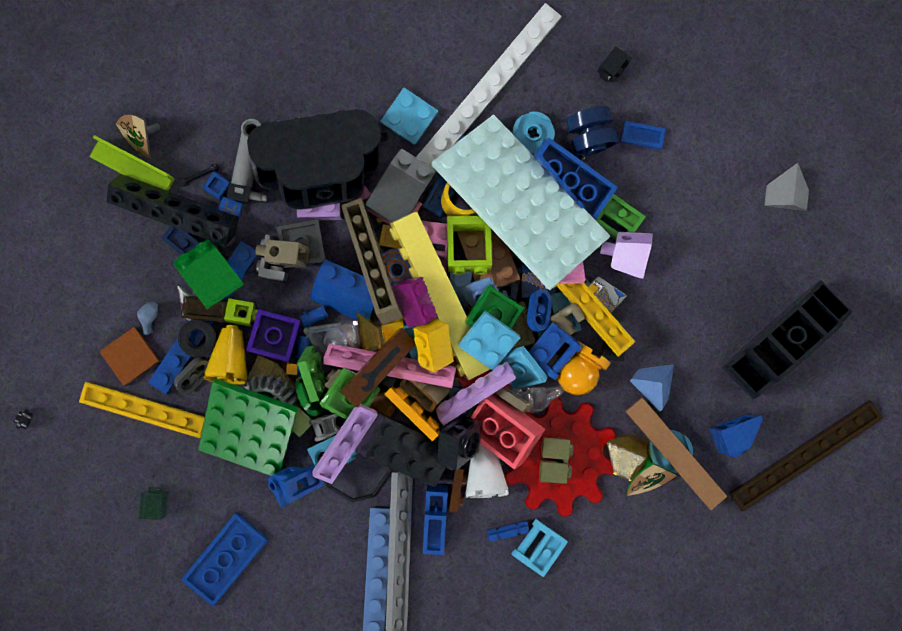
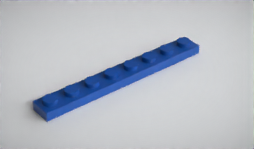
(176, 359)

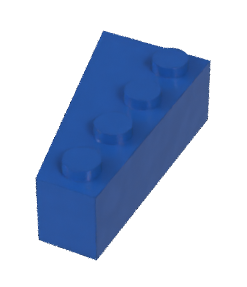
(575, 177)

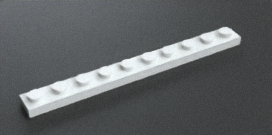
(490, 84)

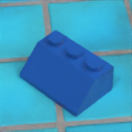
(342, 291)

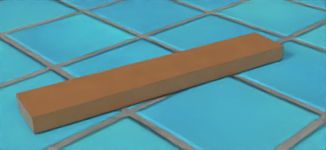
(676, 453)

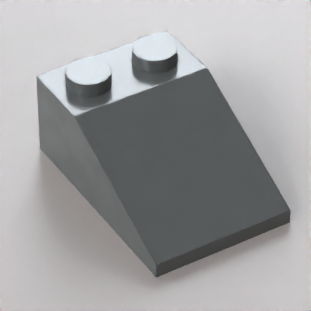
(401, 187)

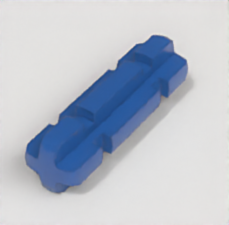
(508, 531)

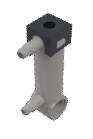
(242, 180)

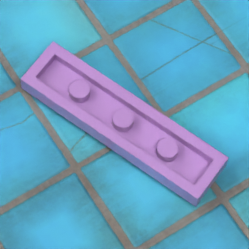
(475, 393)
(344, 443)

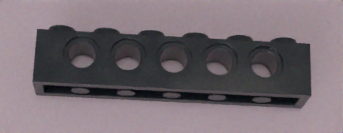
(172, 209)

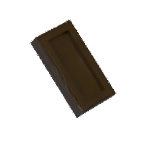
(194, 309)

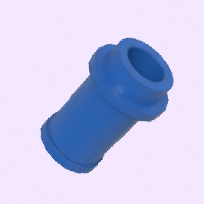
(313, 316)

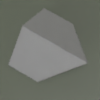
(788, 190)

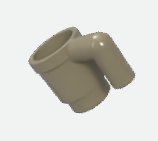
(562, 320)

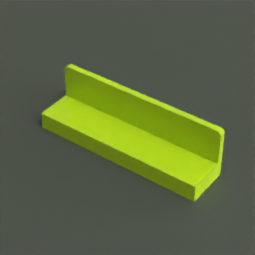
(130, 165)

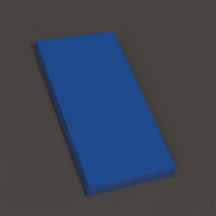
(224, 559)

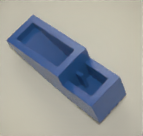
(435, 519)

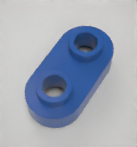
(540, 311)

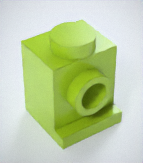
(233, 309)

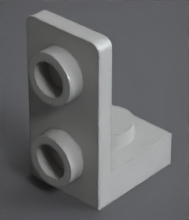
(274, 272)

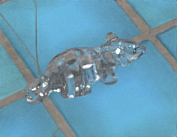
(539, 396)

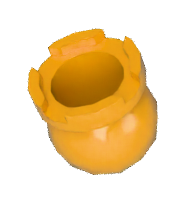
(582, 371)

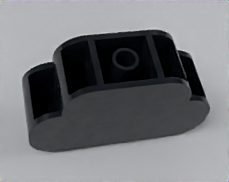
(316, 157)
(788, 340)

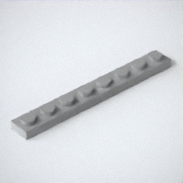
(399, 552)

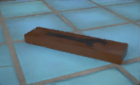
(378, 367)

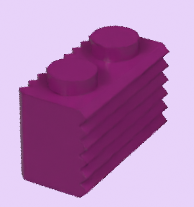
(414, 301)

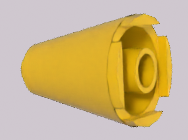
(228, 357)

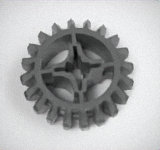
(273, 388)

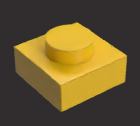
(387, 240)

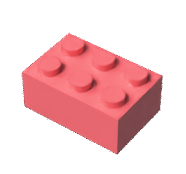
(506, 430)

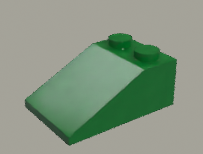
(207, 273)

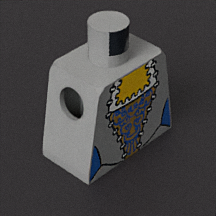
(606, 293)

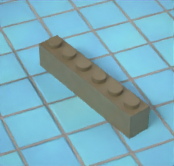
(372, 261)

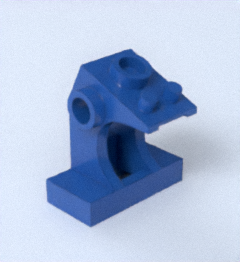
(285, 486)

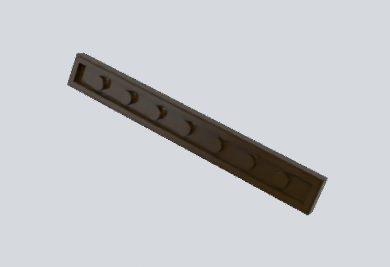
(805, 455)

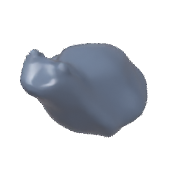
(147, 315)

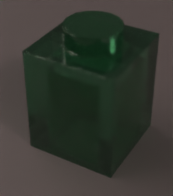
(153, 504)

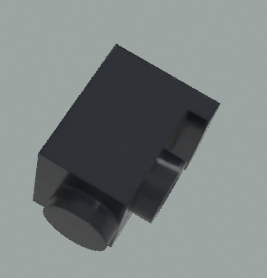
(614, 64)

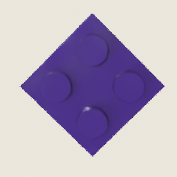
(273, 336)

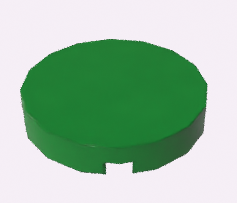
(312, 408)

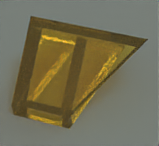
(371, 333)
(627, 455)

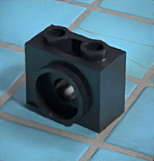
(459, 442)

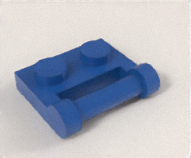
(549, 344)

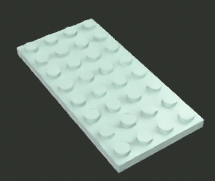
(520, 201)

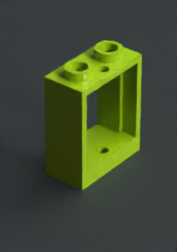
(468, 223)

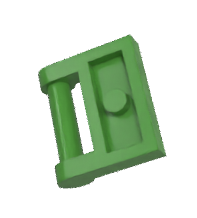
(621, 214)

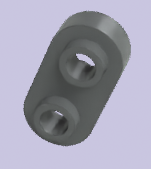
(193, 374)

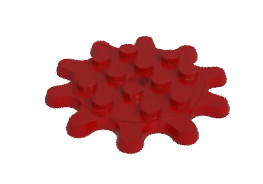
(587, 459)

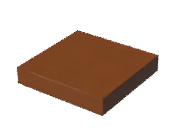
(129, 356)

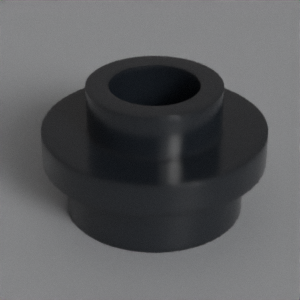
(23, 419)

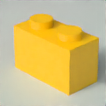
(433, 345)

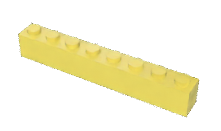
(425, 263)

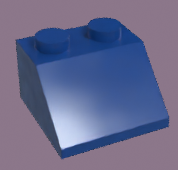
(736, 434)

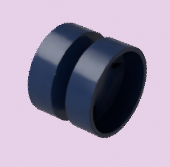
(590, 126)

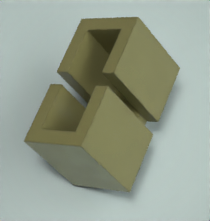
(554, 470)

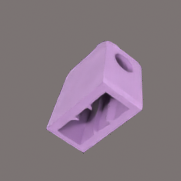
(629, 252)

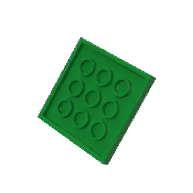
(247, 427)

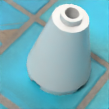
(486, 476)

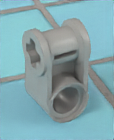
(328, 424)

